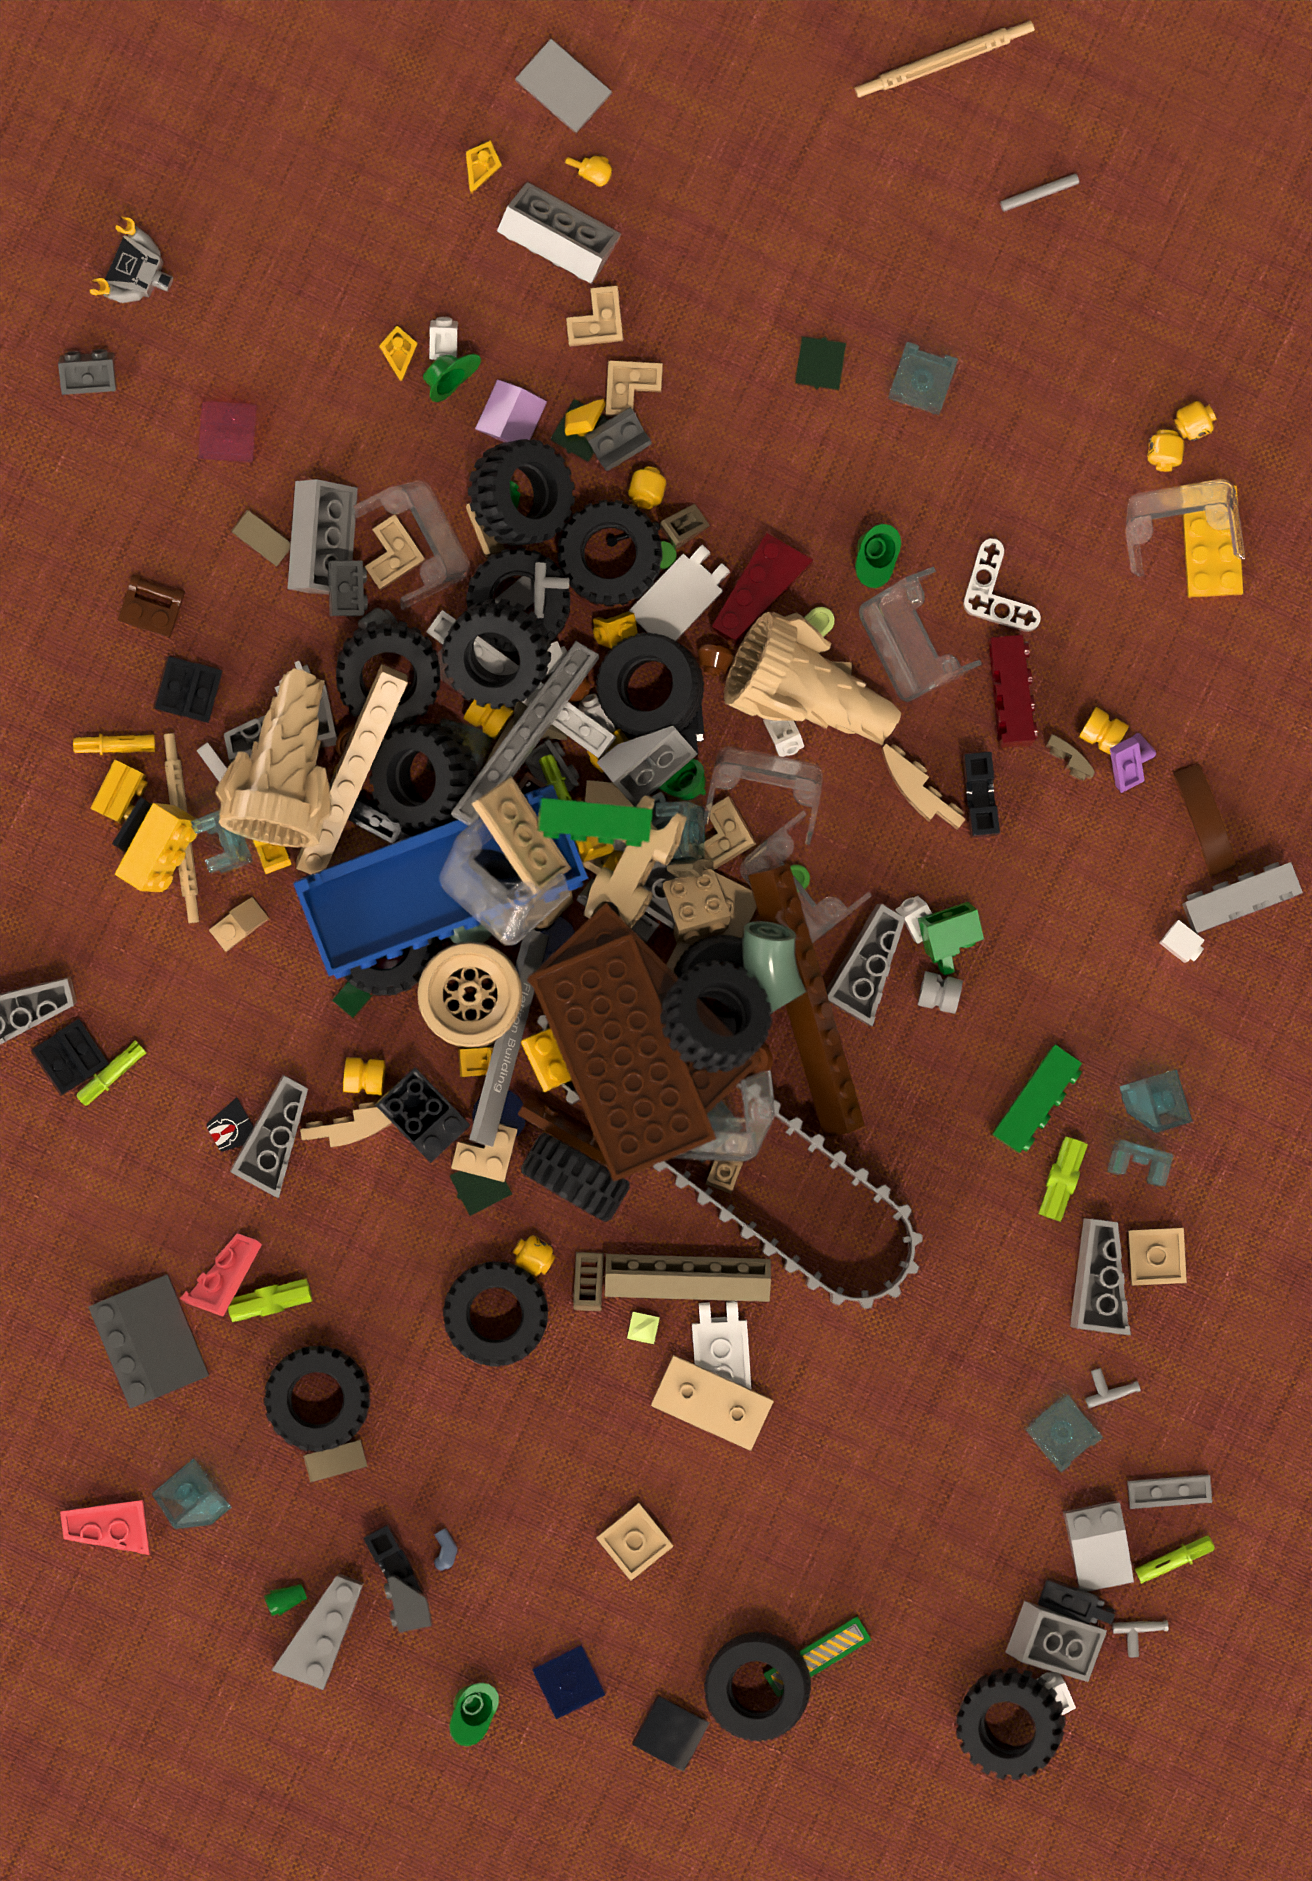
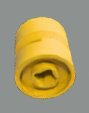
(491, 719)
(1103, 731)
(364, 1076)

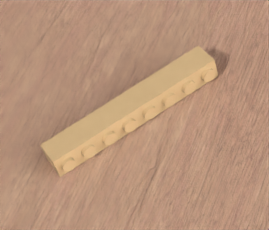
(355, 764)

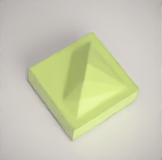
(643, 1327)

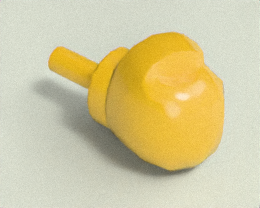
(594, 169)

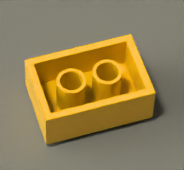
(157, 848)

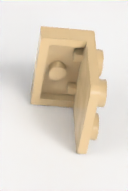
(697, 906)

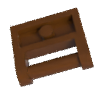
(147, 614)

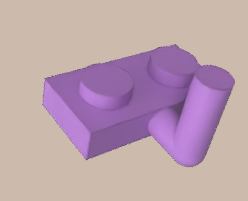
(1128, 761)

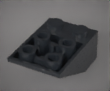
(422, 1114)

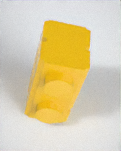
(119, 792)

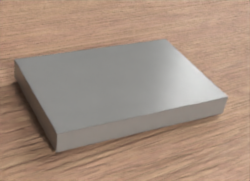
(563, 86)

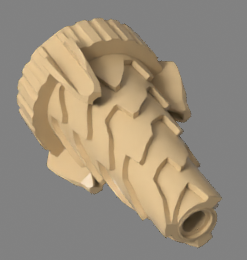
(788, 680)
(280, 790)

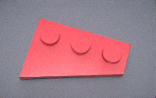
(222, 1281)
(109, 1525)

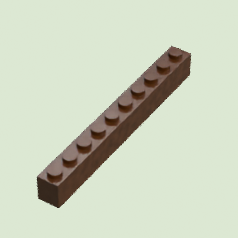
(811, 1012)

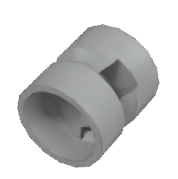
(940, 992)

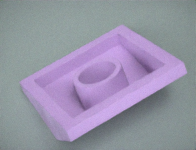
(510, 413)

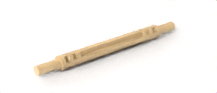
(944, 59)
(177, 797)

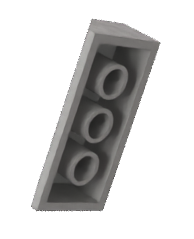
(558, 232)
(320, 533)

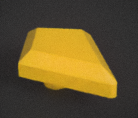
(481, 164)
(398, 351)
(584, 418)

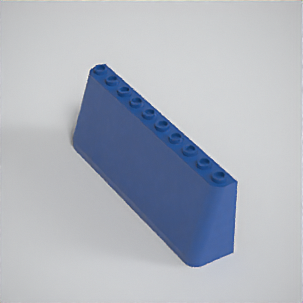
(396, 897)

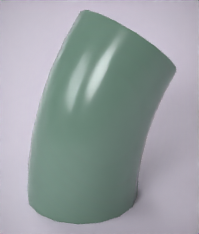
(772, 961)

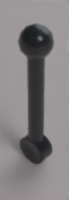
(612, 540)

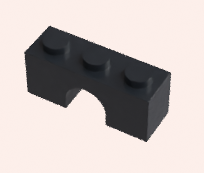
(980, 795)
(391, 1556)

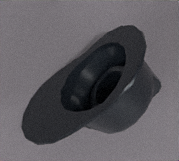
(498, 867)

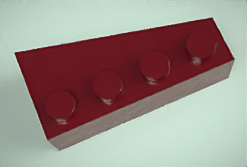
(763, 582)
(1012, 691)

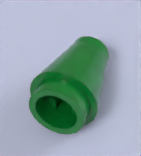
(284, 1599)

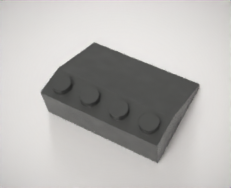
(148, 1341)

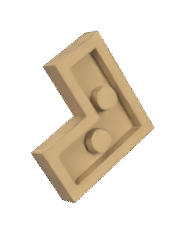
(603, 325)
(630, 377)
(400, 557)
(732, 834)
(487, 1160)

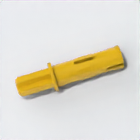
(110, 744)

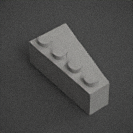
(243, 737)
(1241, 898)
(864, 970)
(32, 1005)
(270, 1143)
(1099, 1285)
(318, 1641)

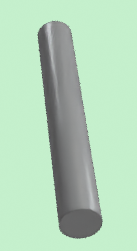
(1039, 192)

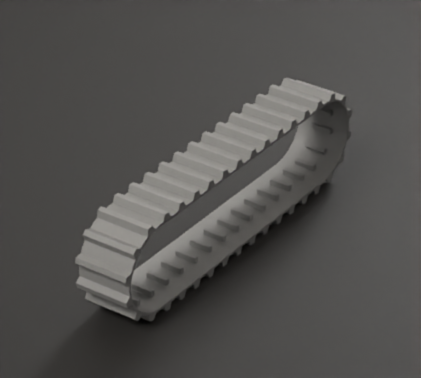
(838, 1158)

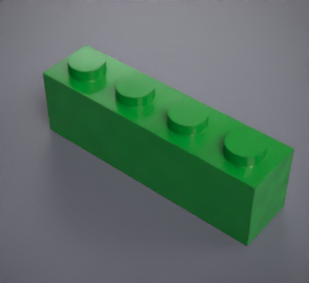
(594, 820)
(1036, 1099)

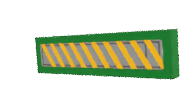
(826, 1651)

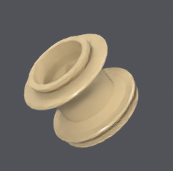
(451, 965)

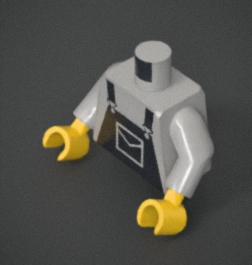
(134, 268)

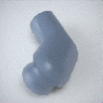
(448, 1551)

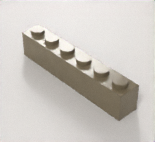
(687, 1277)

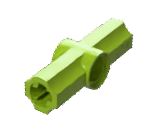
(1062, 1179)
(270, 1300)

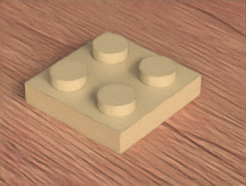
(1157, 1256)
(634, 1541)

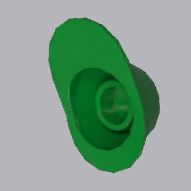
(448, 373)
(877, 555)
(686, 782)
(473, 1713)

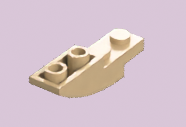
(910, 781)
(366, 1122)

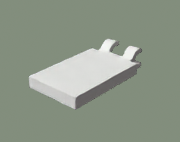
(679, 596)
(722, 1344)

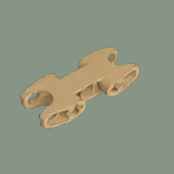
(626, 882)

